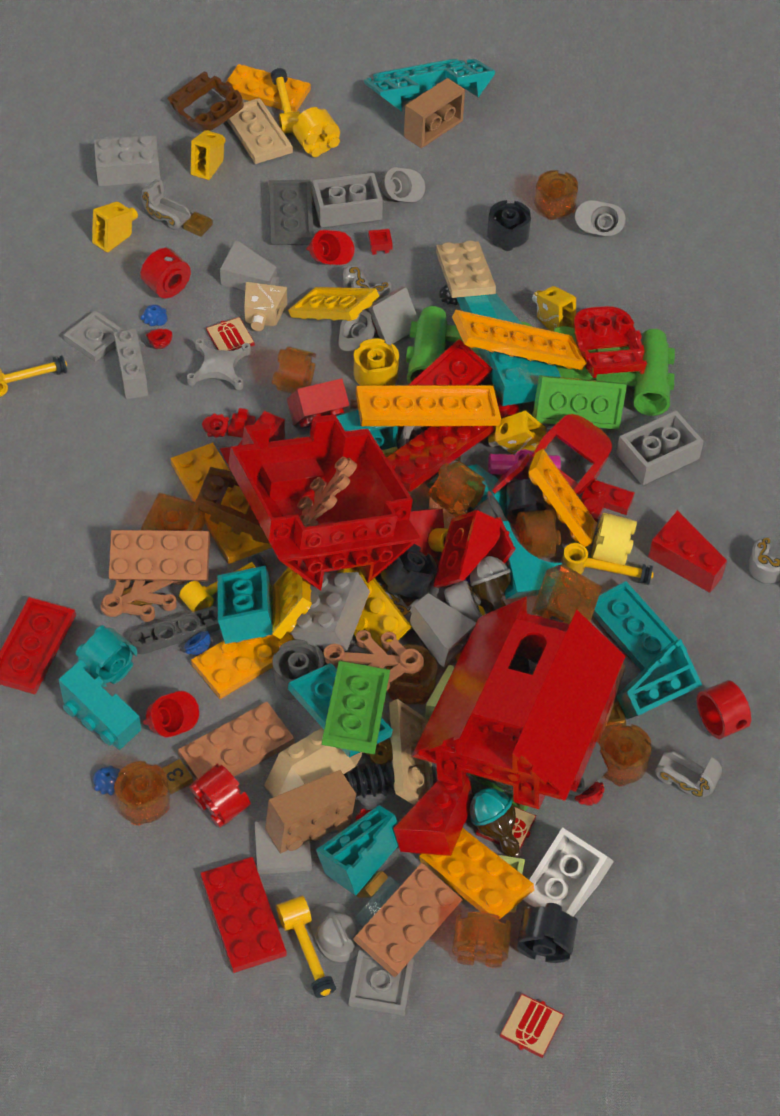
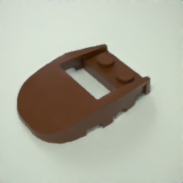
(218, 112)
(210, 501)

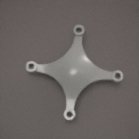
(219, 364)

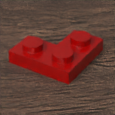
(603, 495)

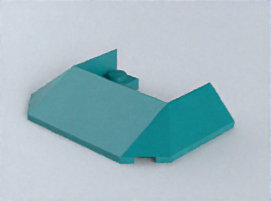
(413, 81)

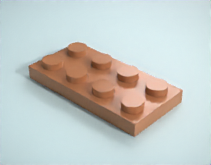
(159, 555)
(238, 743)
(407, 920)

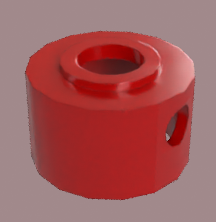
(164, 276)
(724, 709)

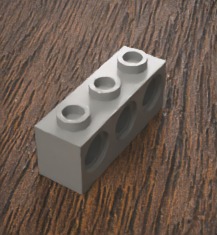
(131, 363)

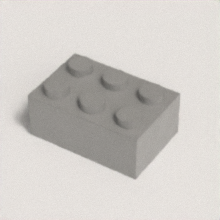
(127, 160)
(347, 200)
(659, 447)
(333, 611)

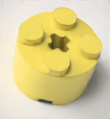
(613, 539)

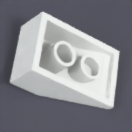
(568, 873)

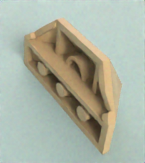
(307, 762)

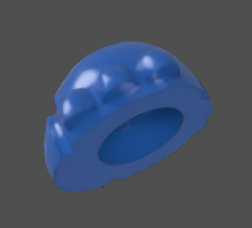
(154, 315)
(198, 643)
(104, 782)

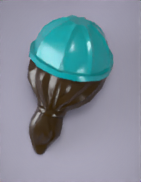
(495, 818)

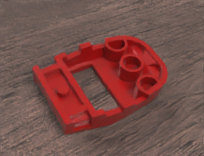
(608, 328)
(585, 440)

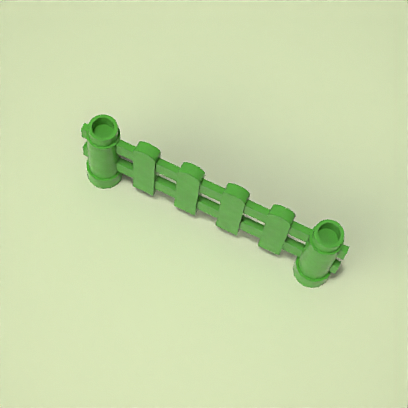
(650, 389)

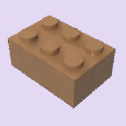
(434, 113)
(310, 811)

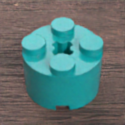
(107, 655)

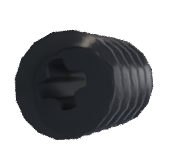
(371, 779)

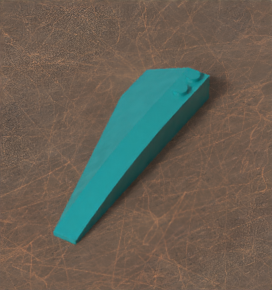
(514, 376)

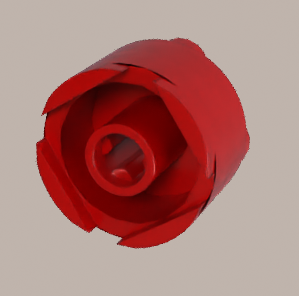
(220, 794)

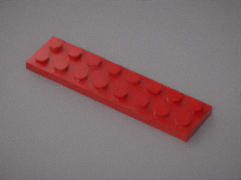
(436, 446)

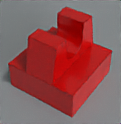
(380, 240)
(238, 422)

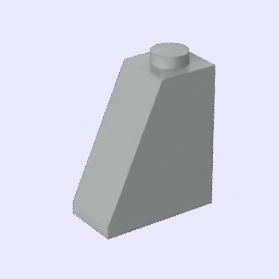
(245, 266)
(440, 627)

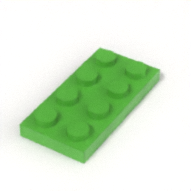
(593, 399)
(356, 707)

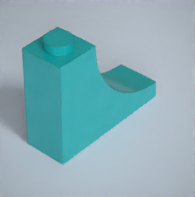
(526, 570)

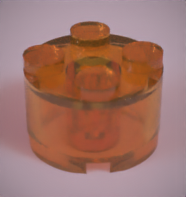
(556, 194)
(294, 369)
(457, 488)
(538, 532)
(415, 687)
(625, 753)
(142, 792)
(481, 939)

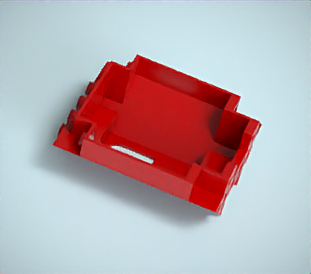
(363, 528)
(518, 724)

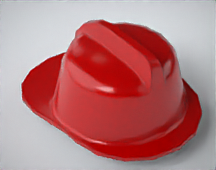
(331, 247)
(172, 714)

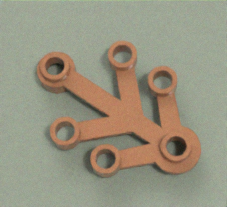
(325, 498)
(116, 604)
(378, 657)

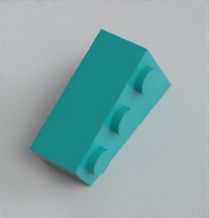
(660, 681)
(97, 708)
(359, 849)

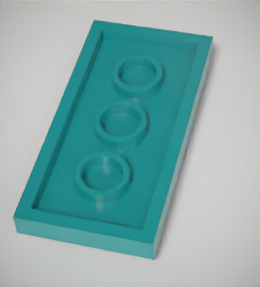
(632, 624)
(315, 693)

